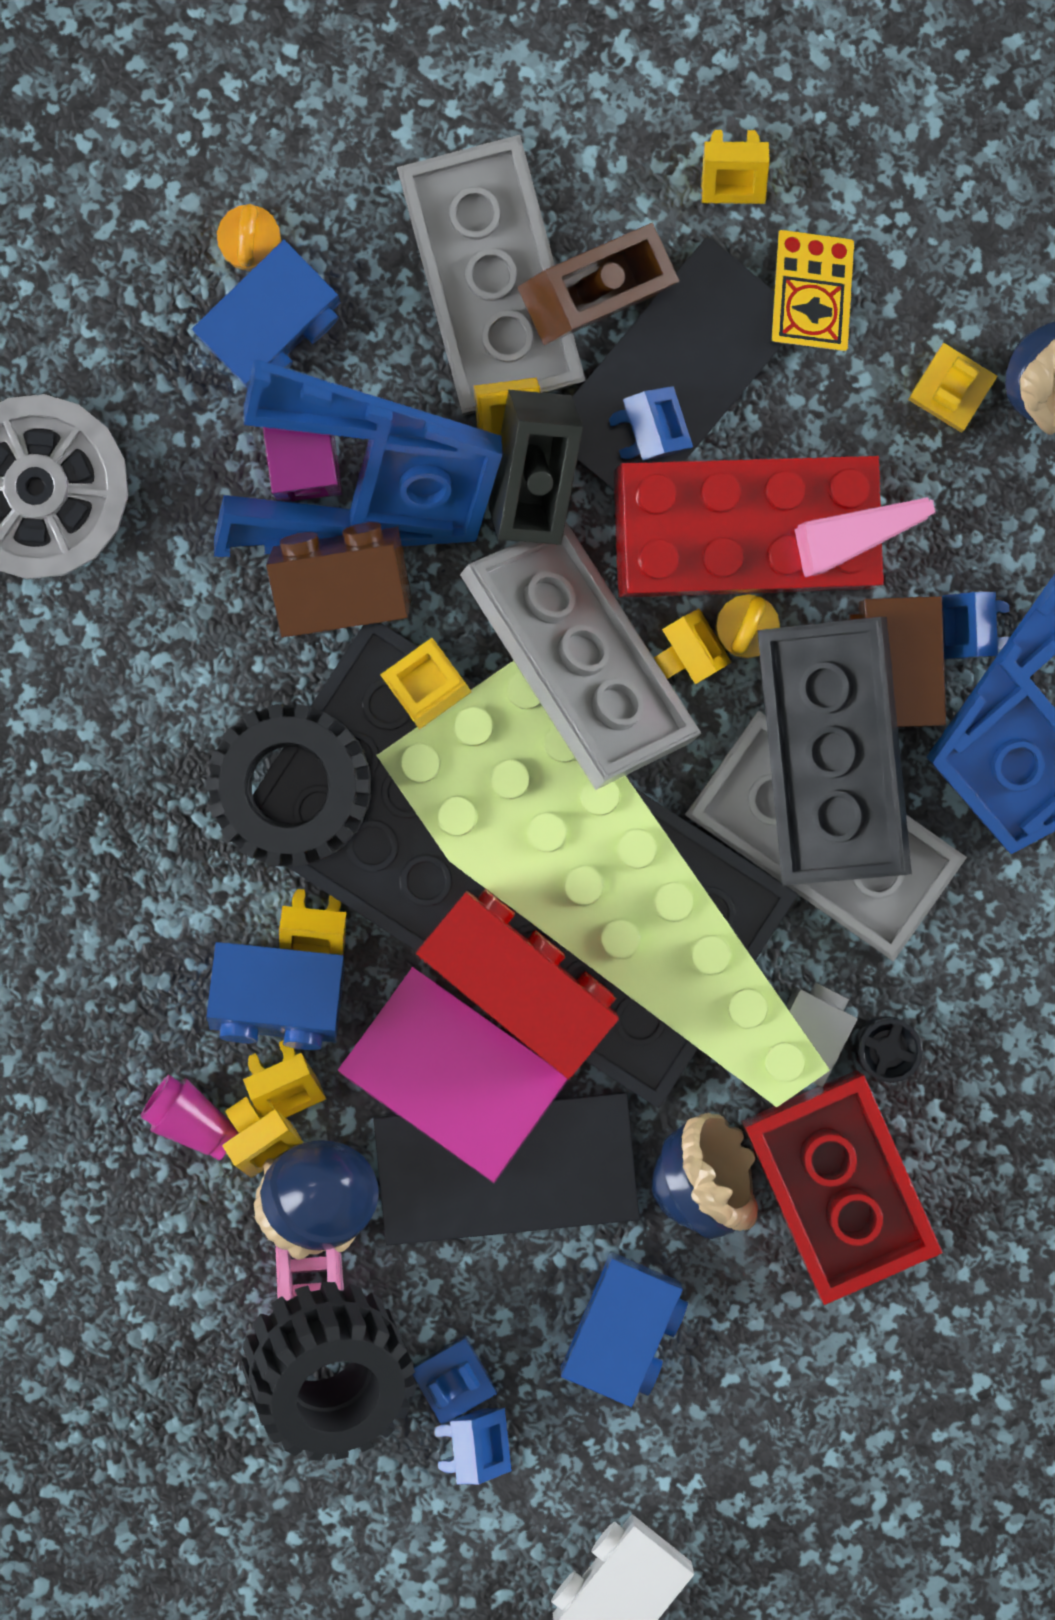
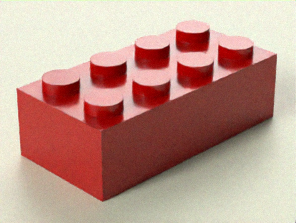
(735, 524)

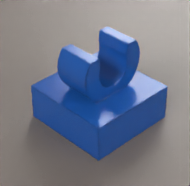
(655, 423)
(971, 625)
(453, 1380)
(478, 1446)

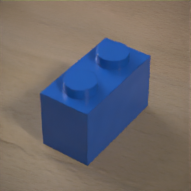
(269, 314)
(275, 995)
(623, 1330)

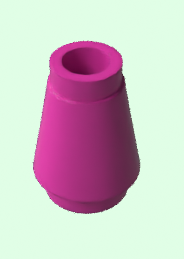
(188, 1117)

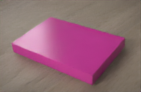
(453, 1075)

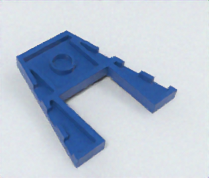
(414, 476)
(1003, 737)

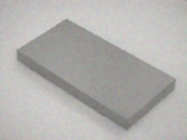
(477, 244)
(581, 656)
(881, 910)

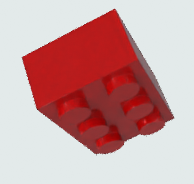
(520, 981)
(841, 1187)

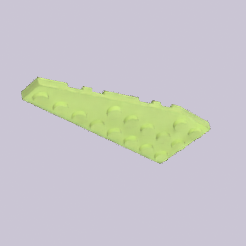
(595, 877)

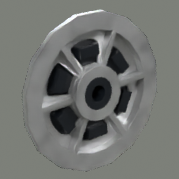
(57, 486)

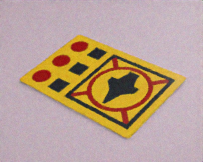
(813, 290)

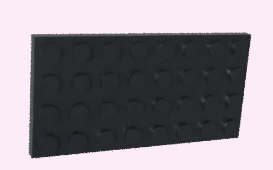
(408, 885)

